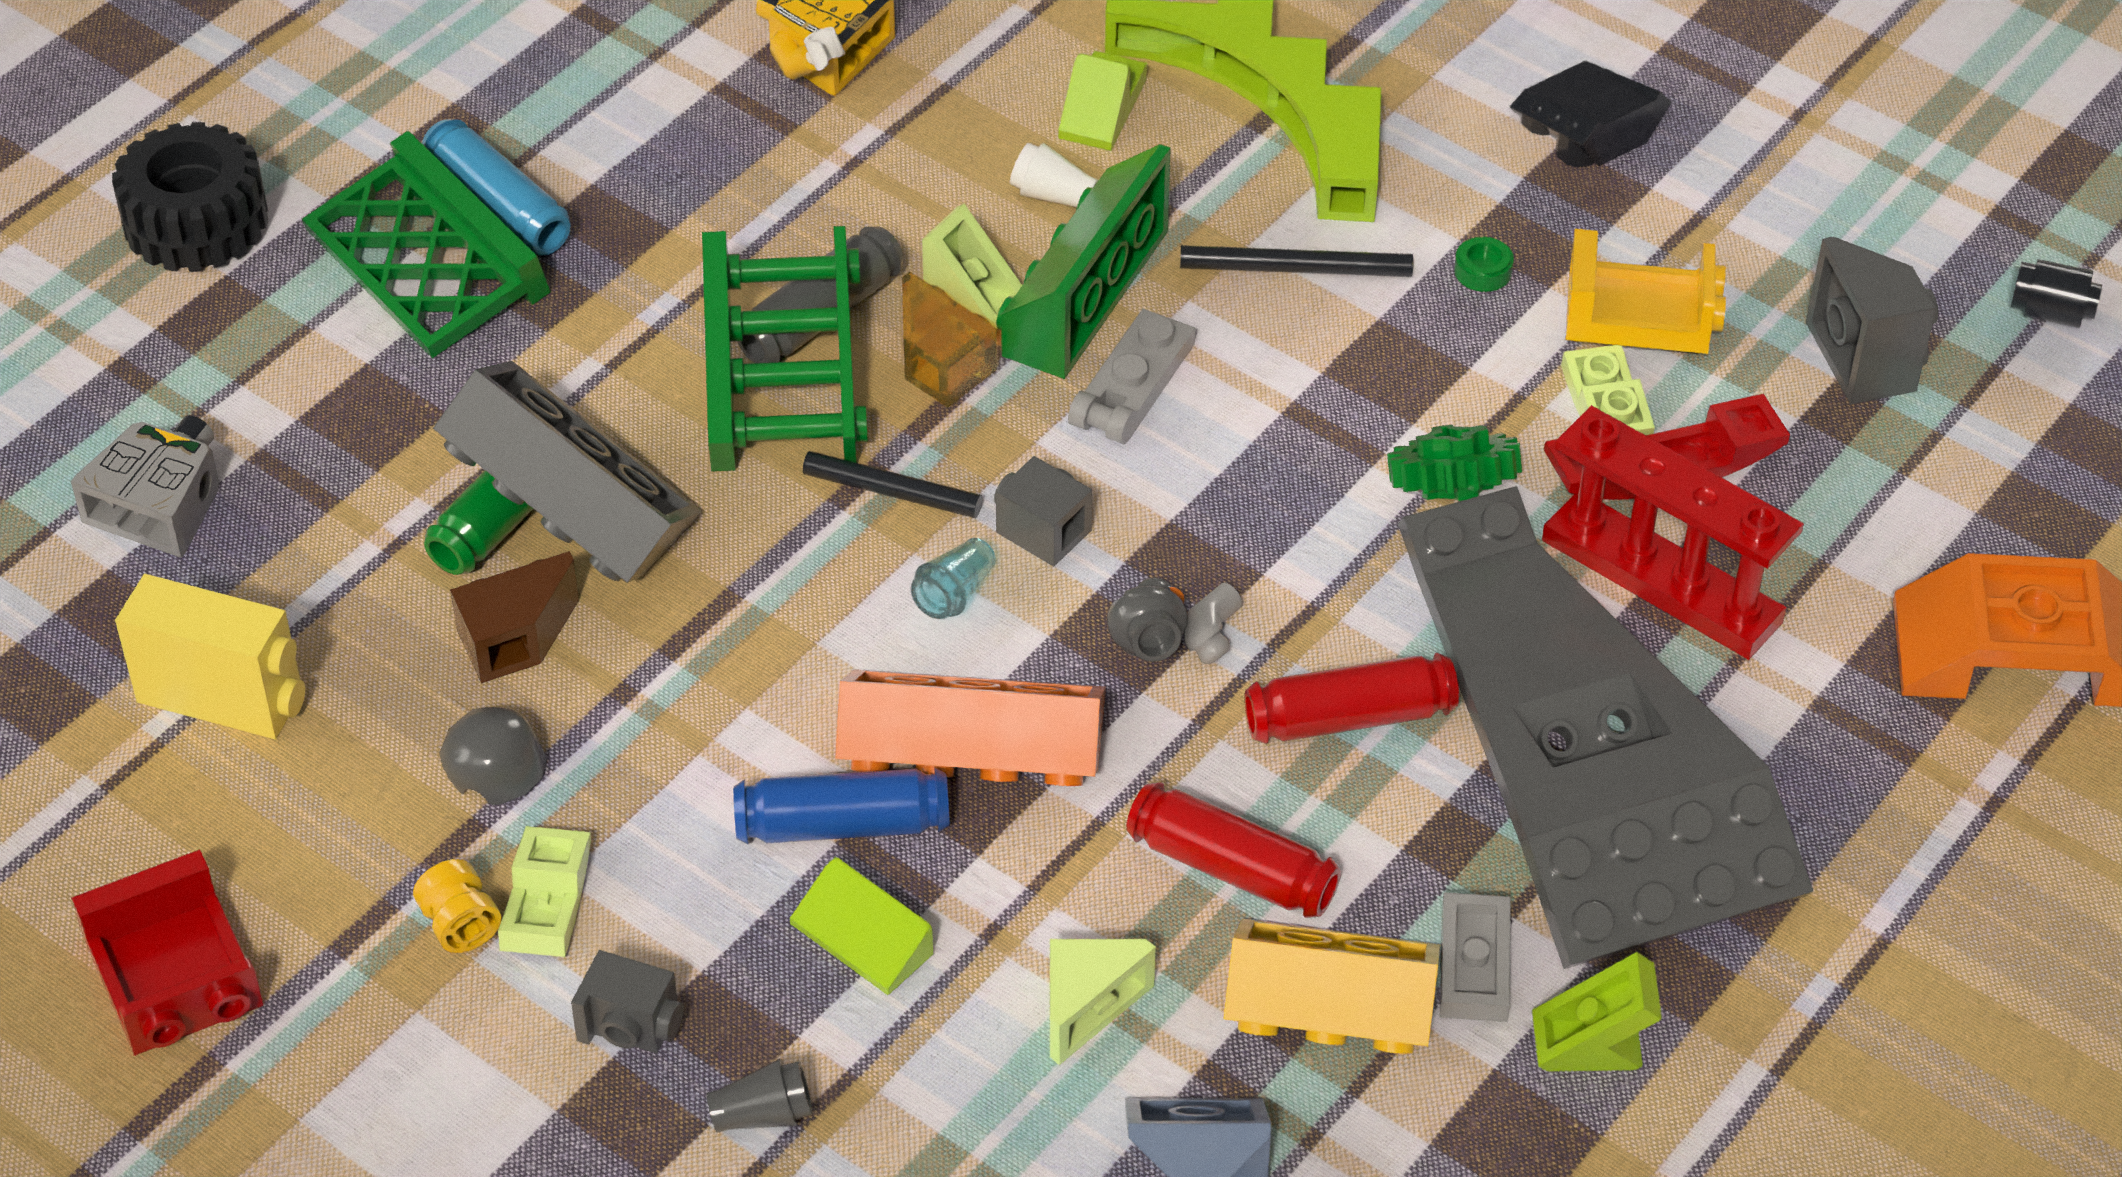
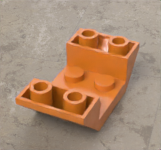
(2010, 616)

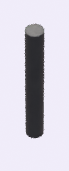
(892, 484)

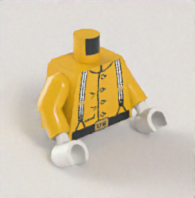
(827, 38)

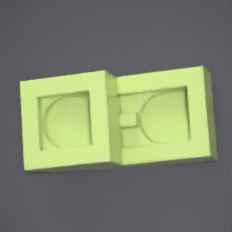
(545, 891)

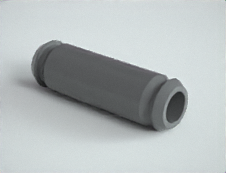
(878, 259)

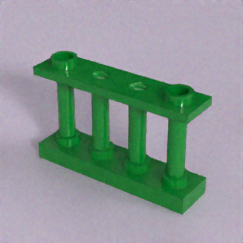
(729, 323)

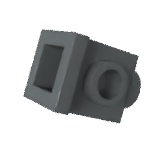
(626, 1004)

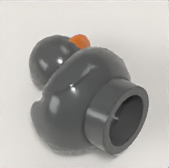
(1148, 620)

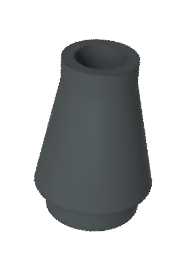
(762, 1099)

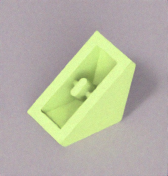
(967, 265)
(1094, 985)

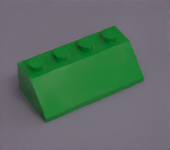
(1088, 265)

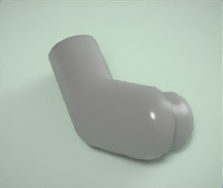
(1206, 621)

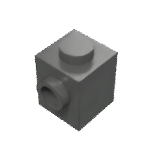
(1043, 510)

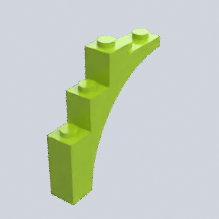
(1284, 76)

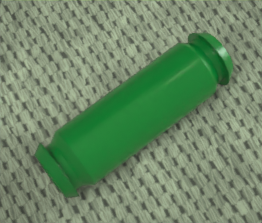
(472, 526)

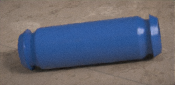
(841, 805)

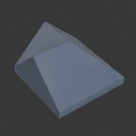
(1202, 1135)

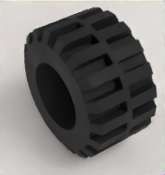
(190, 196)

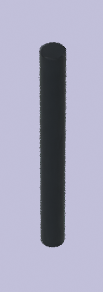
(1296, 261)

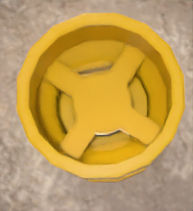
(459, 910)

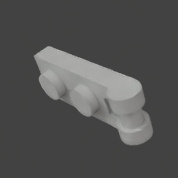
(1133, 376)

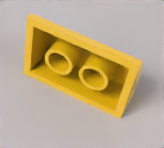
(1331, 985)

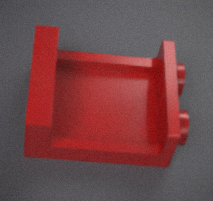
(166, 953)

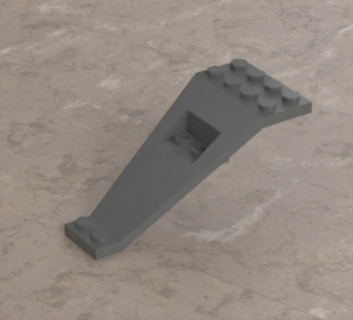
(1618, 829)

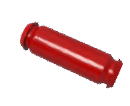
(1351, 698)
(1233, 849)

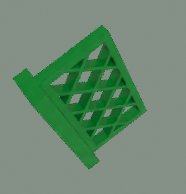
(468, 226)

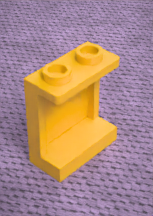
(1643, 302)

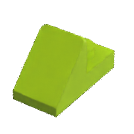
(1100, 98)
(1599, 1020)

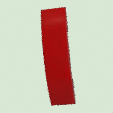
(1728, 441)

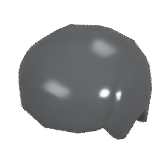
(493, 754)

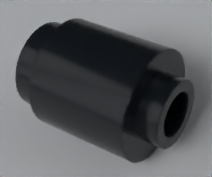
(2056, 292)

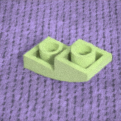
(1604, 381)

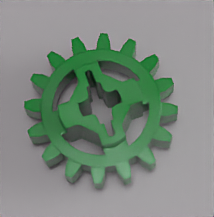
(1454, 462)

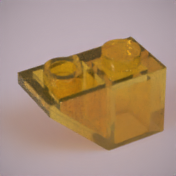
(944, 342)

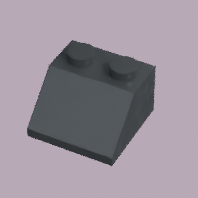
(1870, 320)

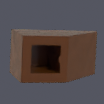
(515, 615)

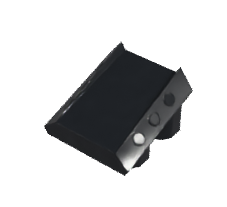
(1591, 113)

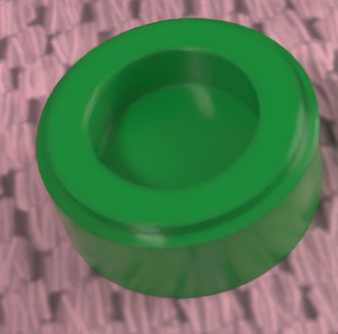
(1483, 264)

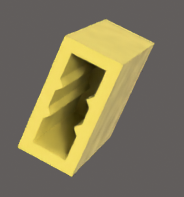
(210, 656)

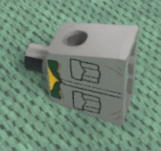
(151, 485)

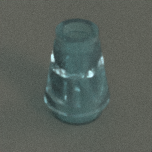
(950, 580)

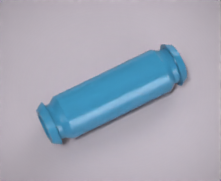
(500, 186)

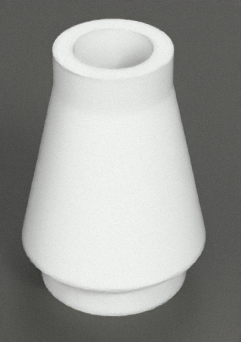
(1049, 176)

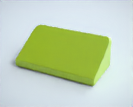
(863, 926)

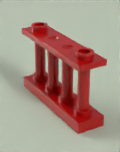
(1651, 565)

